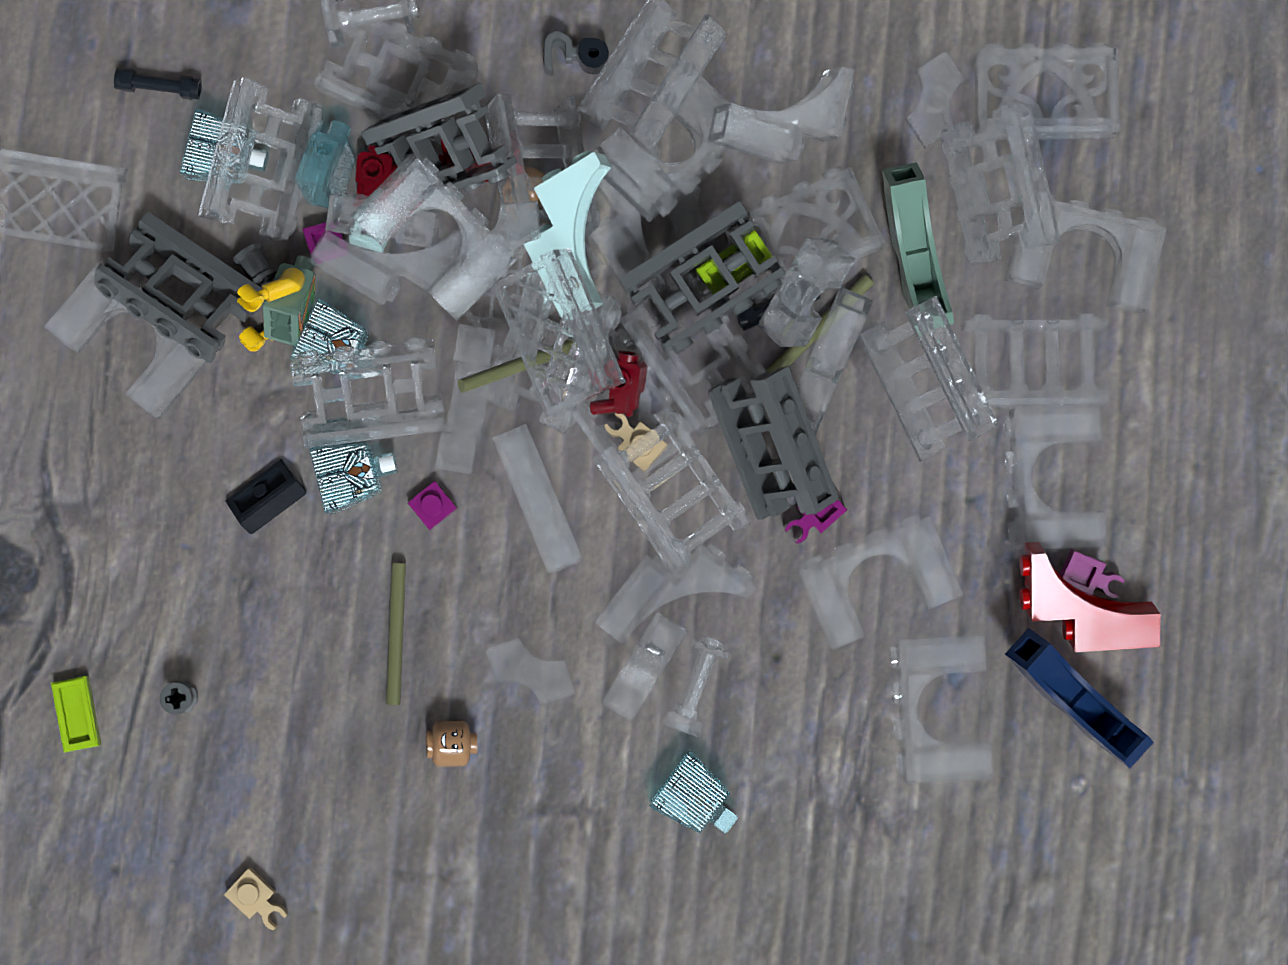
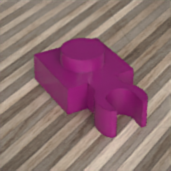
(819, 521)
(1087, 573)

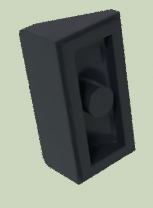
(265, 497)

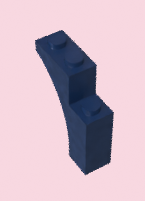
(1077, 698)

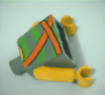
(285, 305)

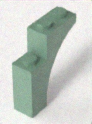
(913, 236)

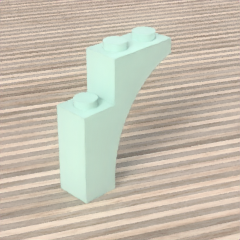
(566, 200)

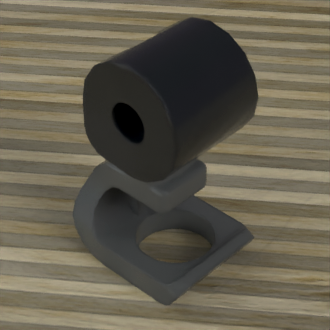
(589, 53)

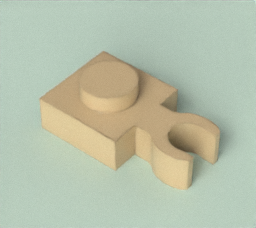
(630, 436)
(252, 895)

